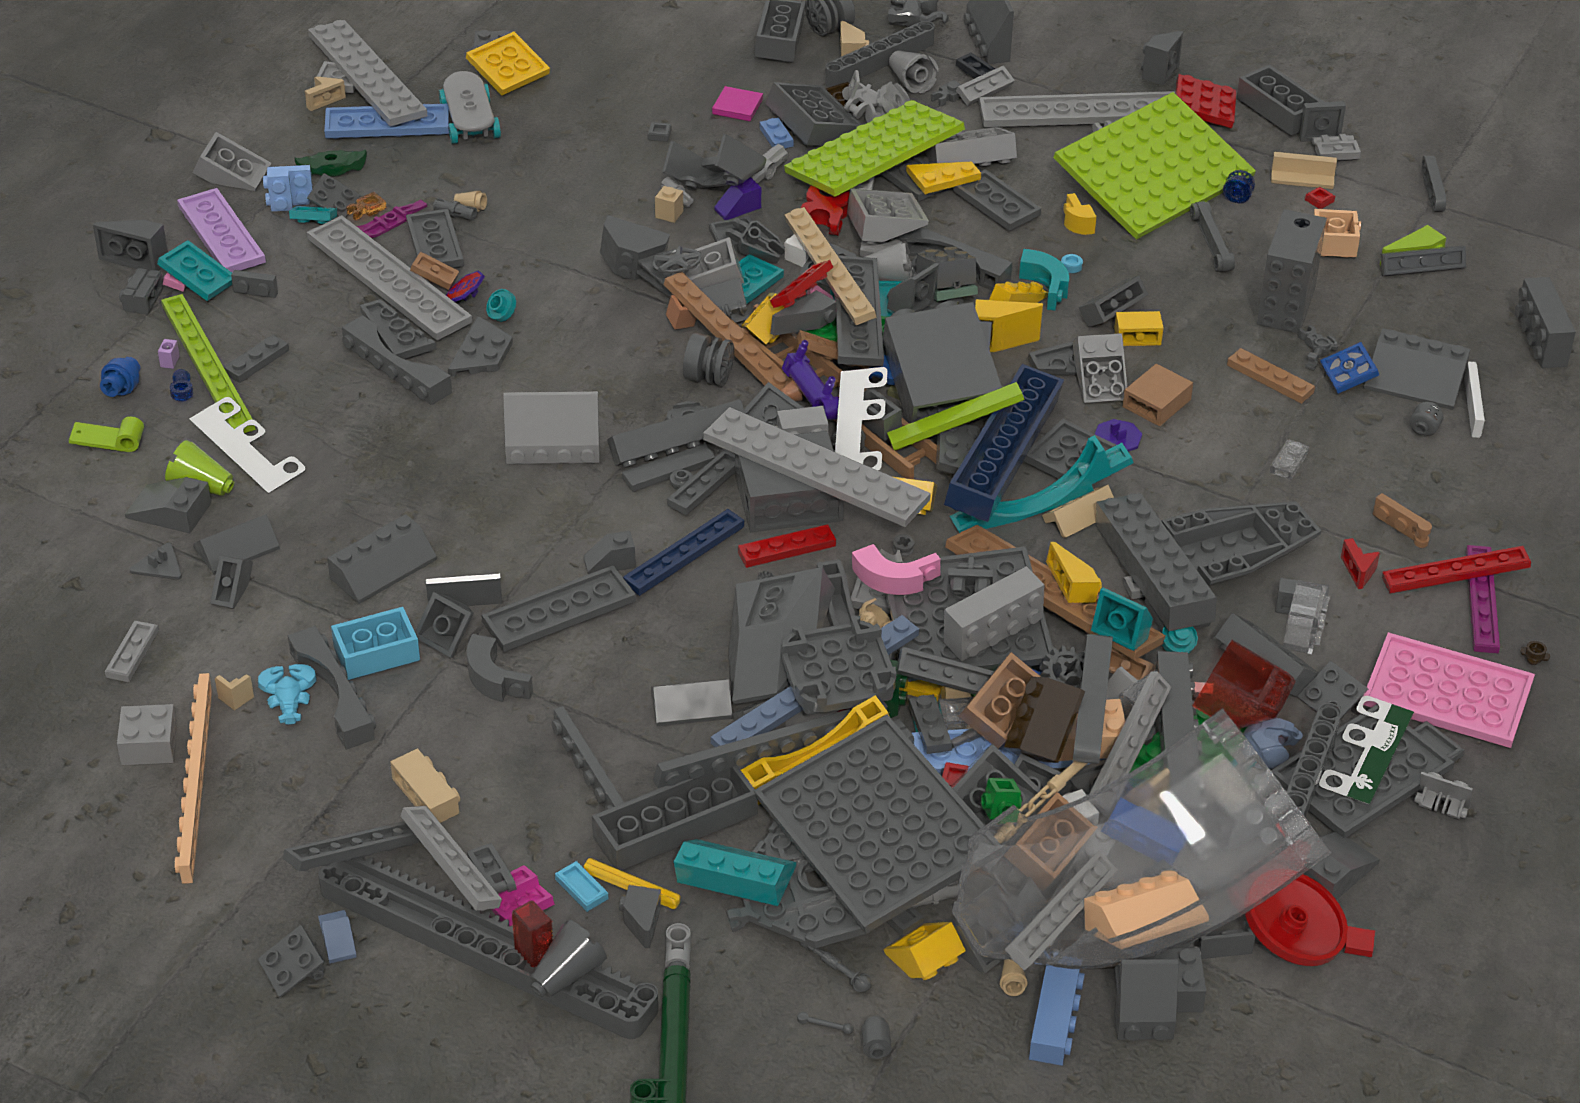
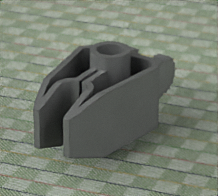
(756, 240)

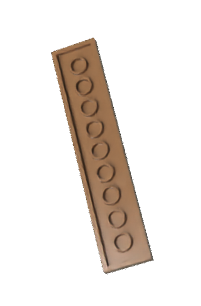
(1080, 614)

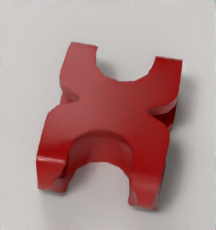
(827, 210)

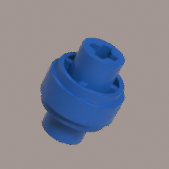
(120, 376)

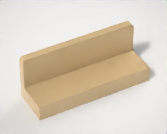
(1303, 170)
(1079, 512)

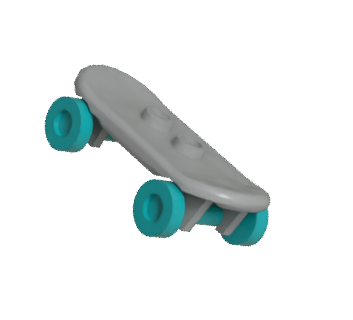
(468, 106)

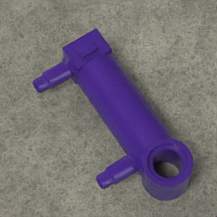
(817, 393)

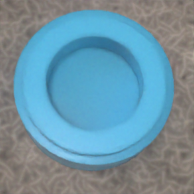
(1072, 263)

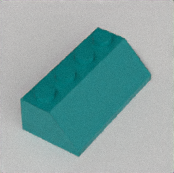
(733, 871)

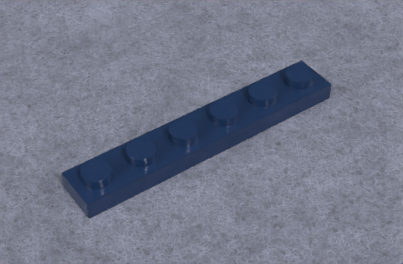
(683, 551)

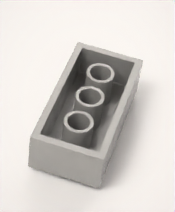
(993, 613)

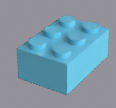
(375, 643)

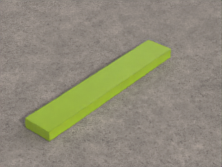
(955, 416)

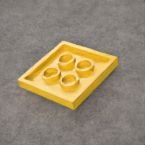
(507, 63)

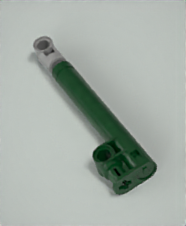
(674, 1035)

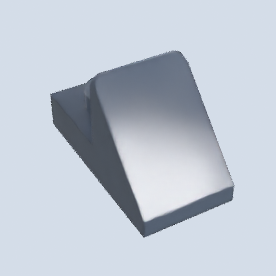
(337, 936)

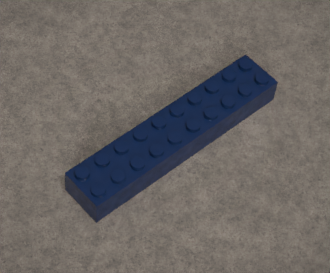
(1003, 445)

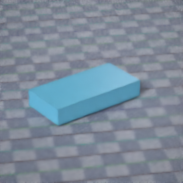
(581, 886)

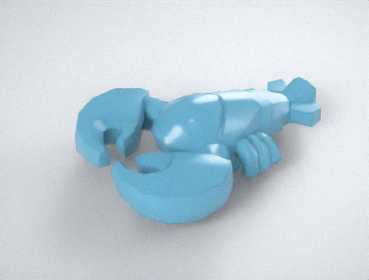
(287, 690)

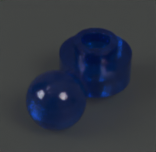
(181, 388)

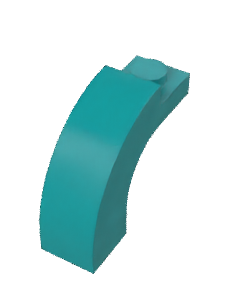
(1048, 271)

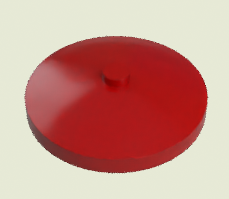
(1301, 923)

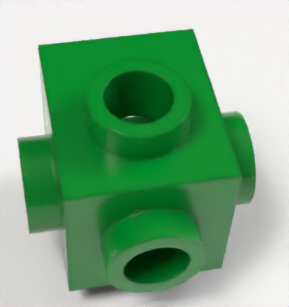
(999, 796)

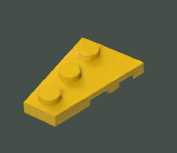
(942, 175)

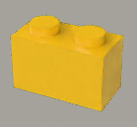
(1139, 328)

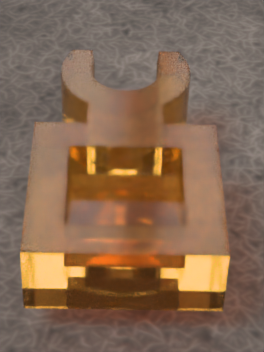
(368, 204)

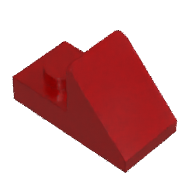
(1359, 565)

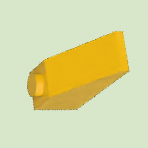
(1073, 575)

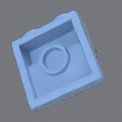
(287, 186)

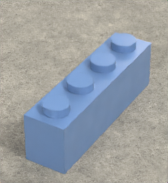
(1055, 1016)

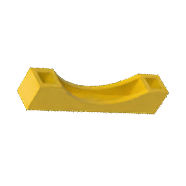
(772, 767)

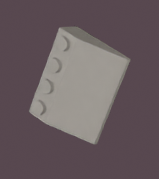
(975, 146)
(884, 214)
(551, 427)

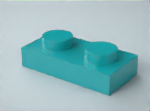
(306, 213)

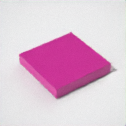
(737, 103)

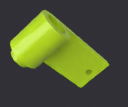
(120, 439)

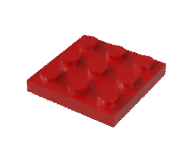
(1208, 100)

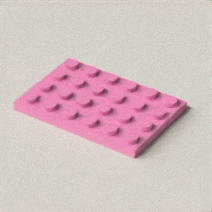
(1451, 689)

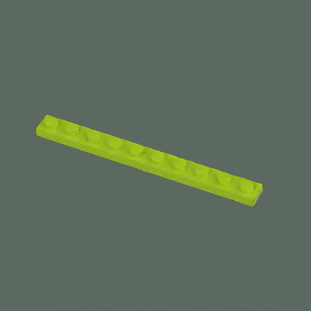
(205, 359)

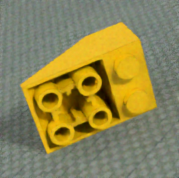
(1011, 322)

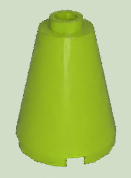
(198, 465)

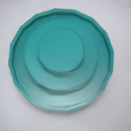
(501, 305)
(1180, 640)

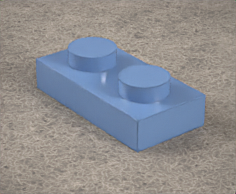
(776, 133)

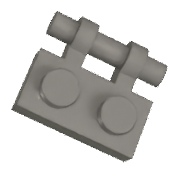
(1340, 147)

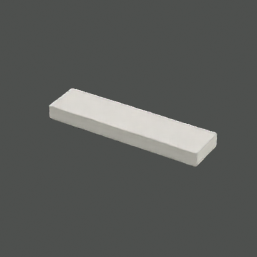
(1474, 399)

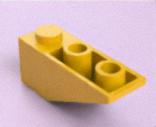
(1018, 292)

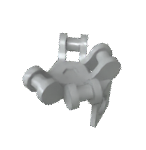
(858, 92)

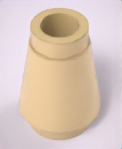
(473, 199)
(1013, 979)

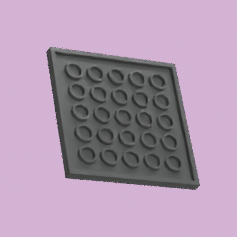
(927, 612)

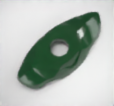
(334, 162)

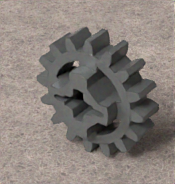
(1059, 662)

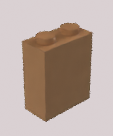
(1157, 394)

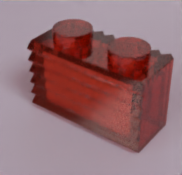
(531, 932)

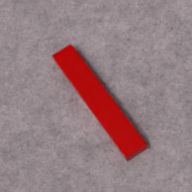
(1456, 569)

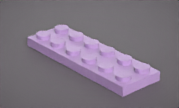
(221, 230)

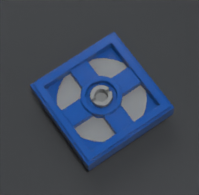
(1349, 367)

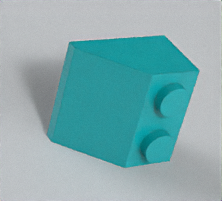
(1122, 619)

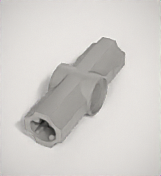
(774, 157)

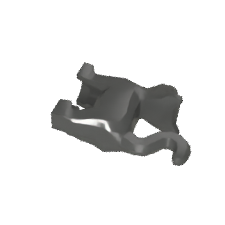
(910, 12)

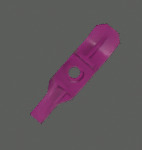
(391, 219)

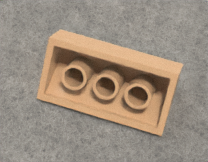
(1138, 903)

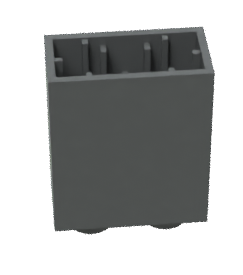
(938, 358)

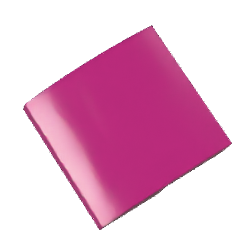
(527, 890)

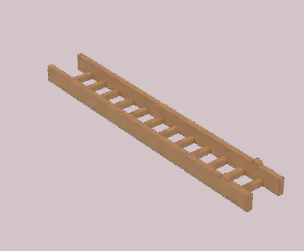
(825, 367)

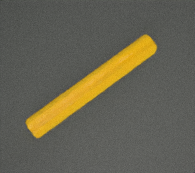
(623, 880)

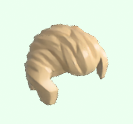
(873, 614)

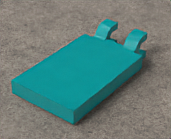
(758, 276)

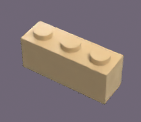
(425, 785)

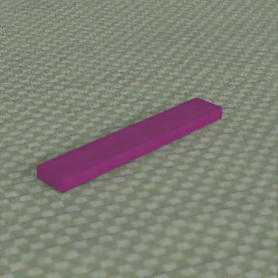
(1483, 608)

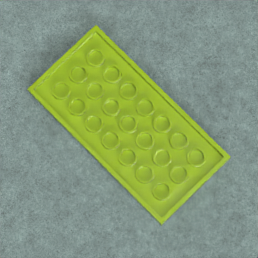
(873, 147)

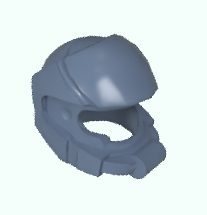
(1268, 744)

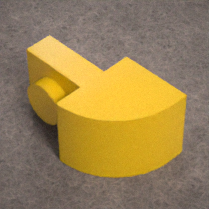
(1079, 217)

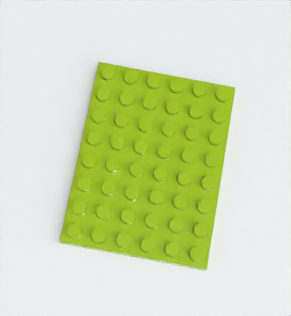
(1152, 164)

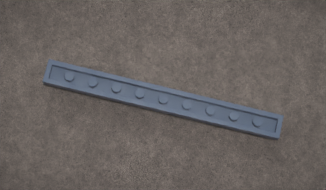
(784, 704)

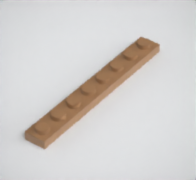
(722, 327)

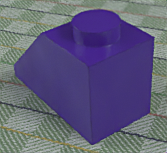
(739, 200)

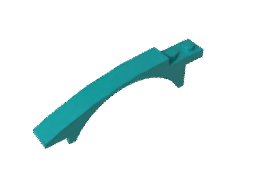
(1090, 468)

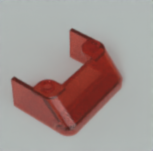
(1245, 687)

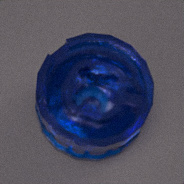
(1238, 187)

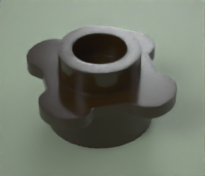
(1535, 652)

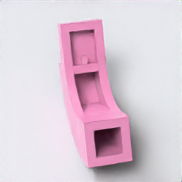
(892, 576)

